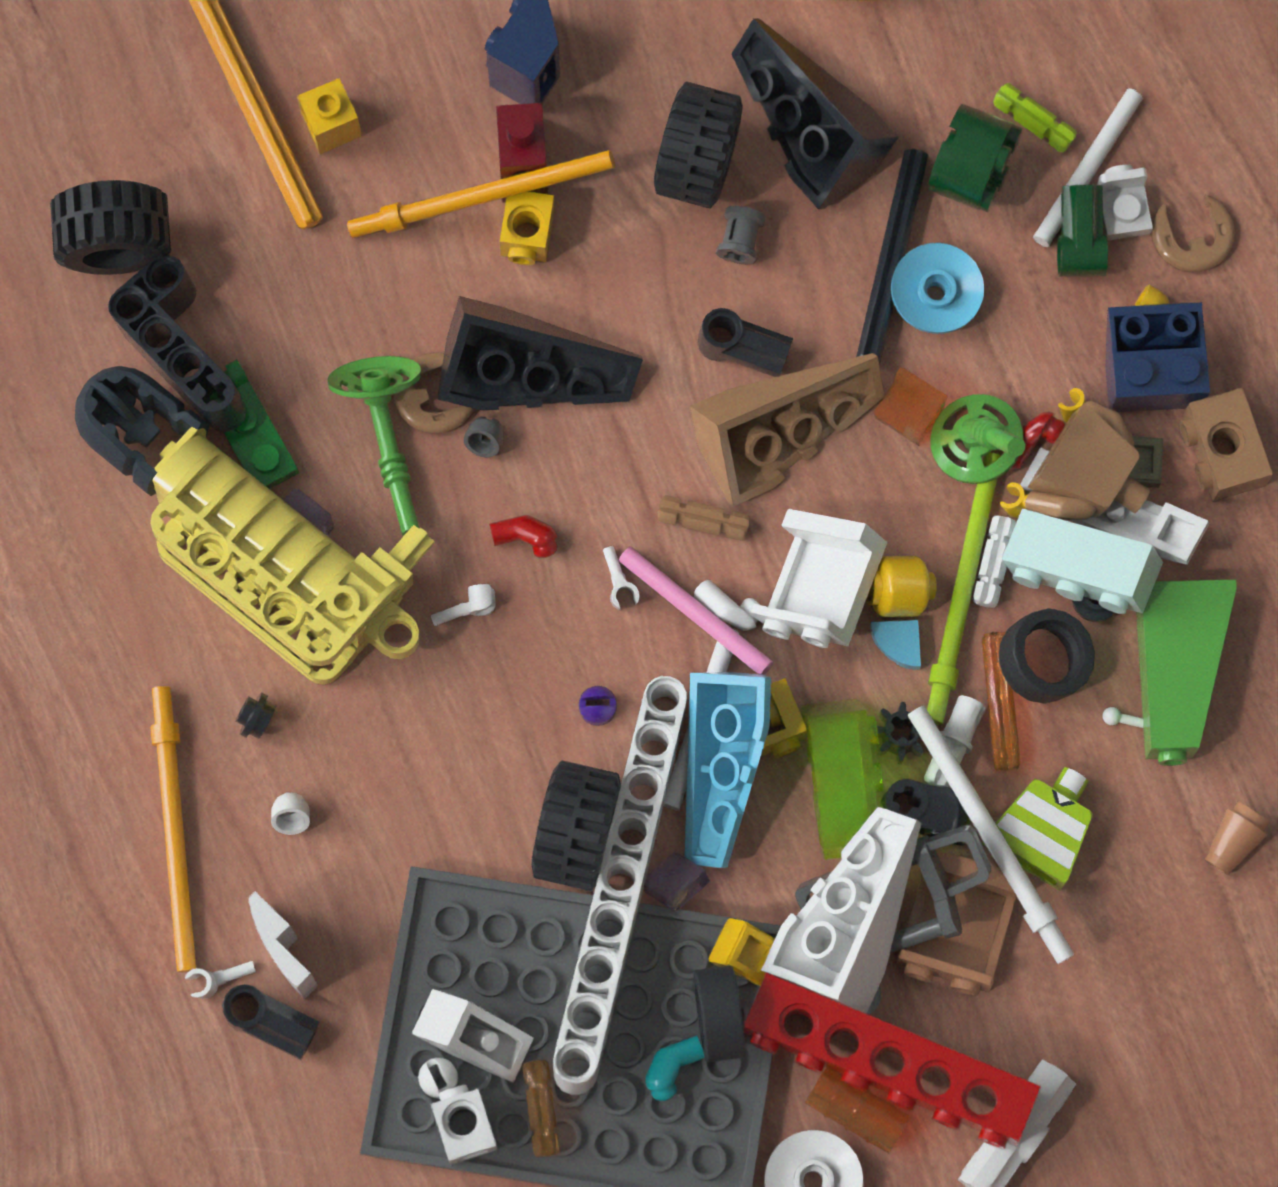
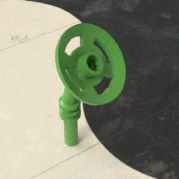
(375, 389)
(979, 438)

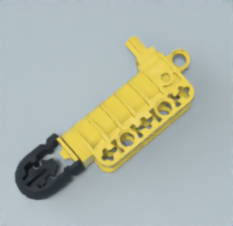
(250, 534)

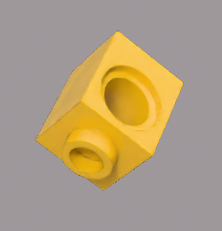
(329, 116)
(532, 209)

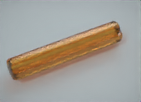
(1000, 707)

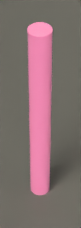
(696, 611)

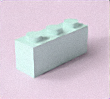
(1082, 562)

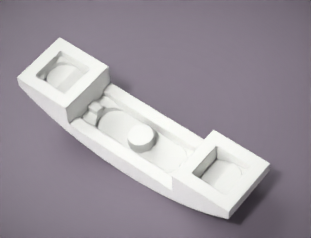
(1167, 528)

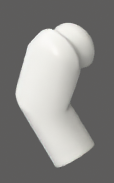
(725, 608)

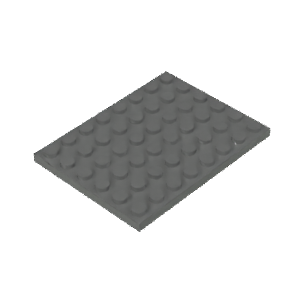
(516, 958)

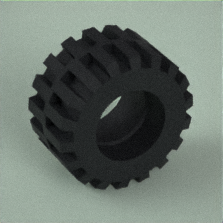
(698, 144)
(110, 227)
(575, 825)

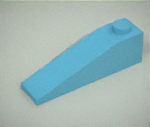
(724, 748)

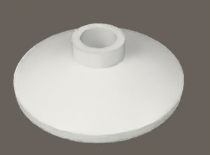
(816, 1153)

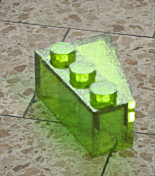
(841, 770)

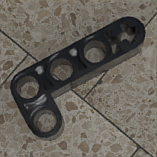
(181, 354)

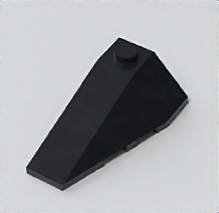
(515, 360)

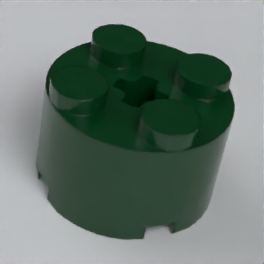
(974, 158)

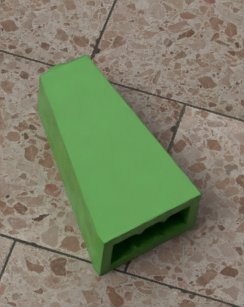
(1179, 661)

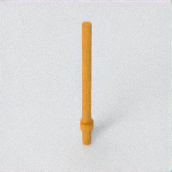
(397, 216)
(165, 737)

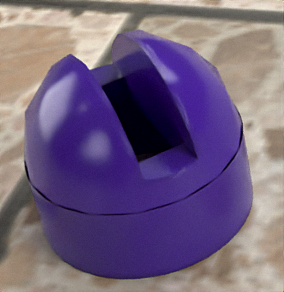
(598, 714)

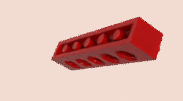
(781, 999)

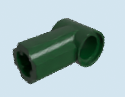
(1082, 246)

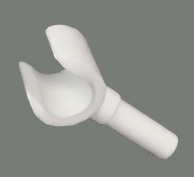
(618, 577)
(480, 604)
(219, 978)

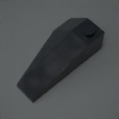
(821, 125)

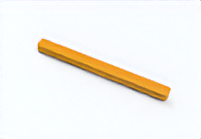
(258, 113)

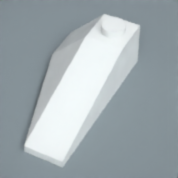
(849, 924)

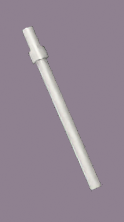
(1039, 915)

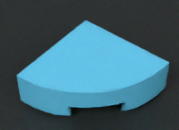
(898, 642)

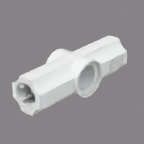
(996, 1166)

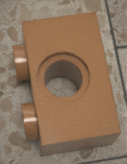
(1228, 418)

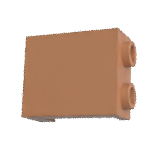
(984, 917)

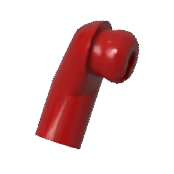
(1044, 426)
(527, 529)

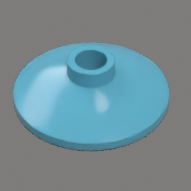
(940, 267)

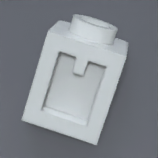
(1125, 202)

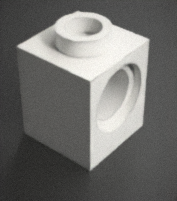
(467, 1146)

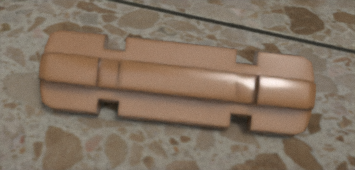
(703, 518)

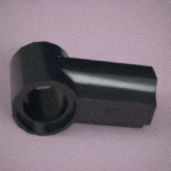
(749, 346)
(274, 1022)

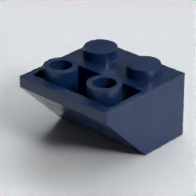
(524, 53)
(1156, 357)

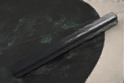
(892, 251)

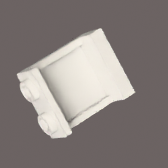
(822, 579)

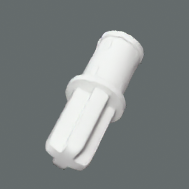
(957, 735)

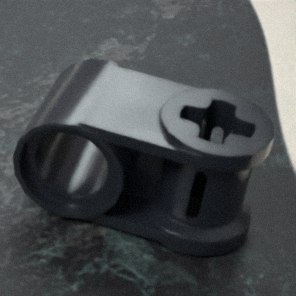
(933, 806)

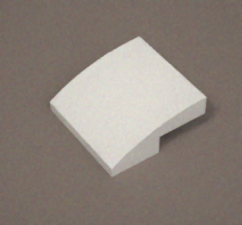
(277, 938)

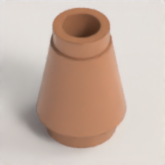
(1236, 837)

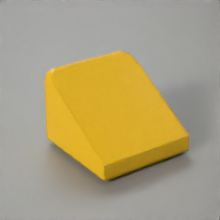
(743, 948)

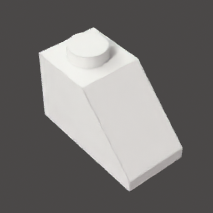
(472, 1035)

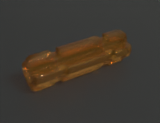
(541, 1108)

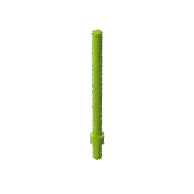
(945, 674)

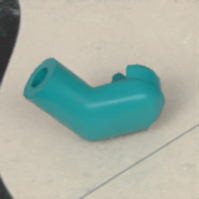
(666, 1066)

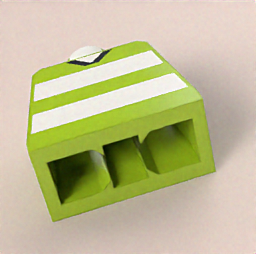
(1048, 827)

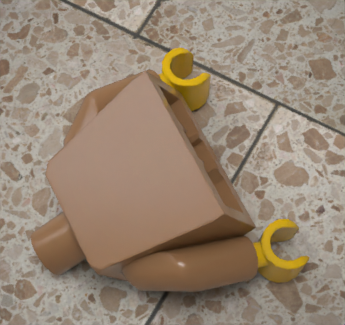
(1084, 467)

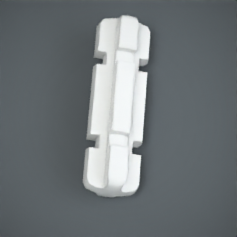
(992, 567)

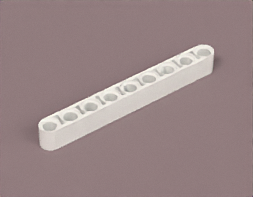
(615, 904)

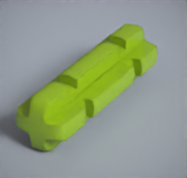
(1034, 117)

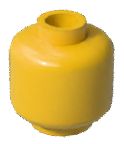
(901, 587)

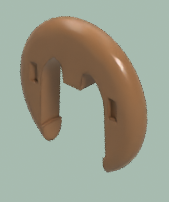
(1200, 256)
(411, 401)

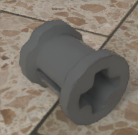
(740, 234)

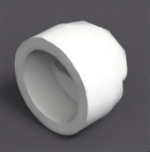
(290, 814)
(447, 1072)

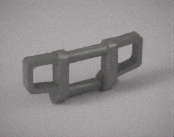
(942, 891)

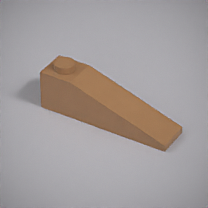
(770, 424)

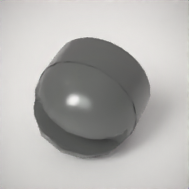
(475, 434)

